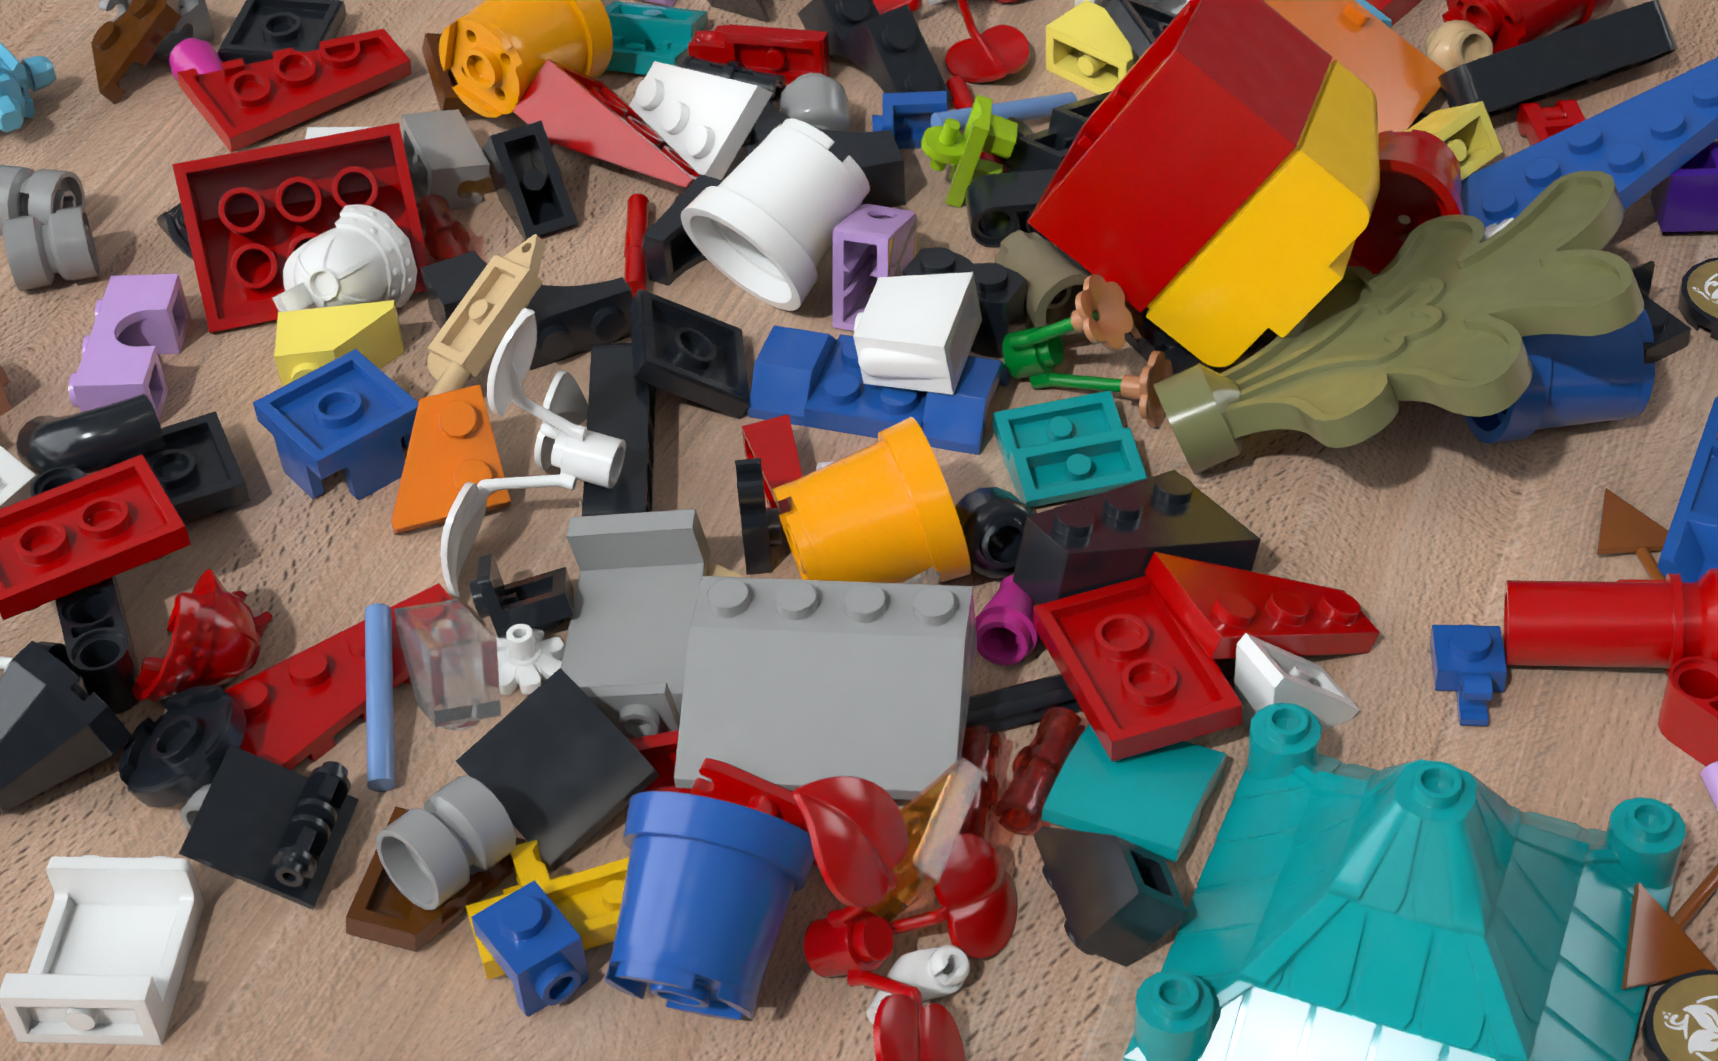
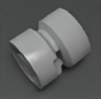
(37, 192)
(42, 250)
(439, 847)

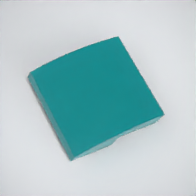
(651, 34)
(1067, 449)
(1140, 798)

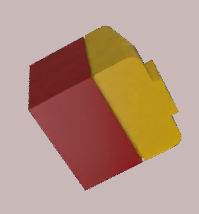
(1221, 178)

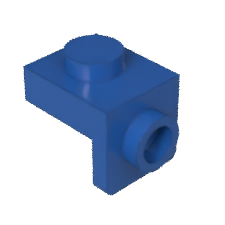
(909, 115)
(533, 947)

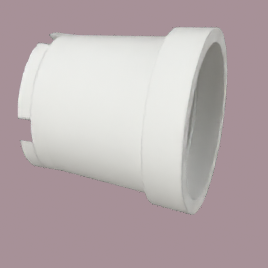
(777, 214)

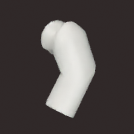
(931, 970)

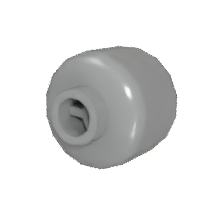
(817, 102)

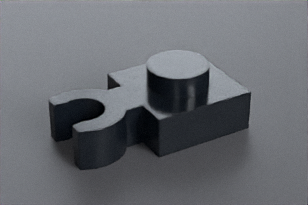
(759, 525)

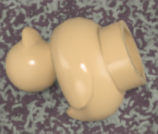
(1457, 44)

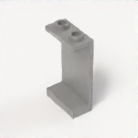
(634, 614)

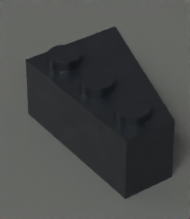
(1117, 532)

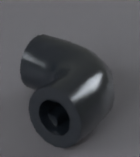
(92, 437)

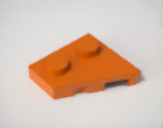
(446, 449)

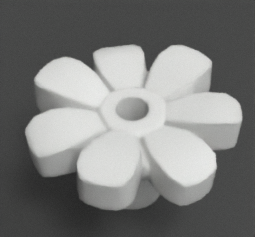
(526, 658)

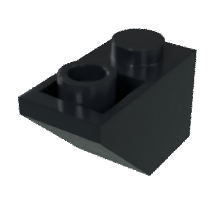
(1110, 891)

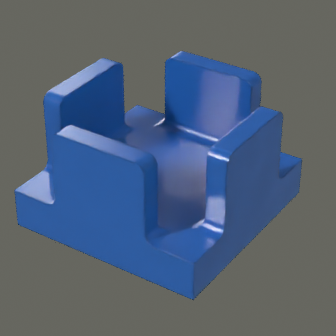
(339, 420)

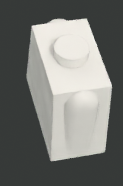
(918, 331)

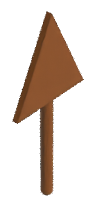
(1629, 531)
(1657, 942)

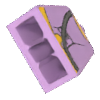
(868, 246)

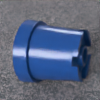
(1577, 383)
(703, 901)

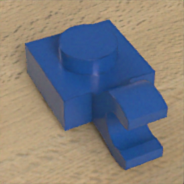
(1472, 664)

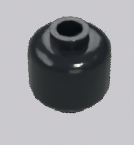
(992, 529)

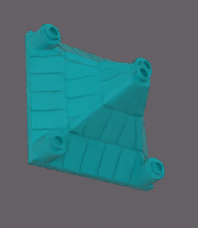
(1402, 919)

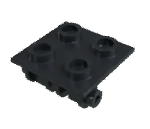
(272, 824)

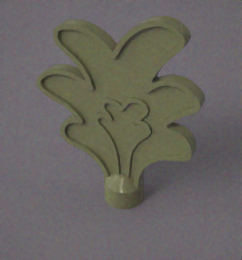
(1426, 328)

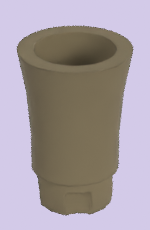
(1049, 277)

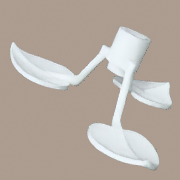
(559, 443)

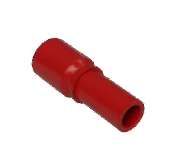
(1611, 622)

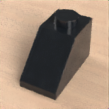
(529, 180)

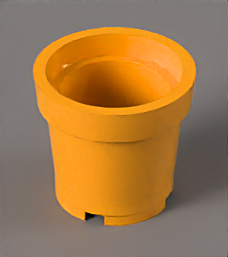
(506, 42)
(876, 514)

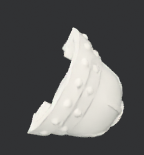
(351, 264)

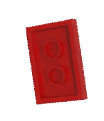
(84, 534)
(1135, 668)

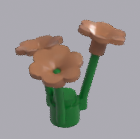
(1105, 320)

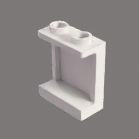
(107, 952)

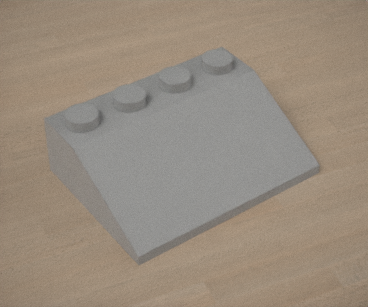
(827, 681)

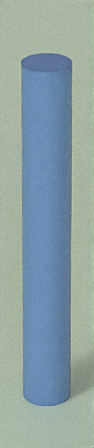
(1021, 109)
(379, 698)

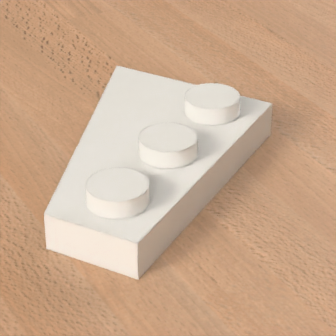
(699, 114)

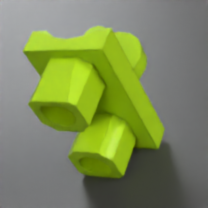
(962, 151)

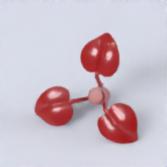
(984, 55)
(856, 844)

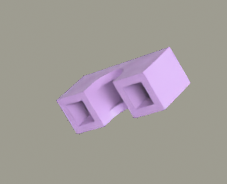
(131, 328)

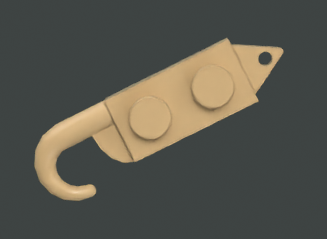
(484, 316)

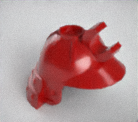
(210, 642)

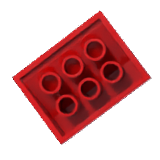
(264, 203)

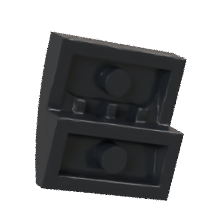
(558, 768)

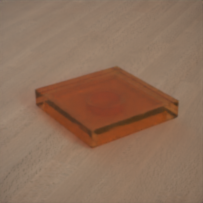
(932, 829)

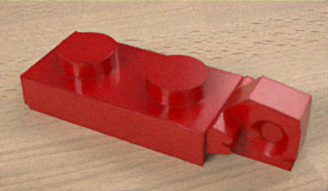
(765, 49)

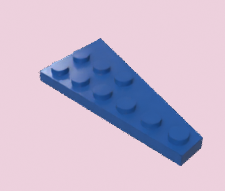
(1632, 142)

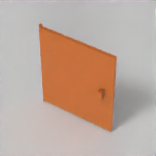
(1373, 52)

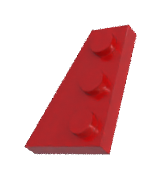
(1227, 602)

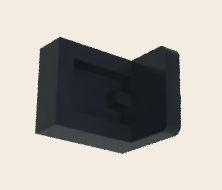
(534, 601)

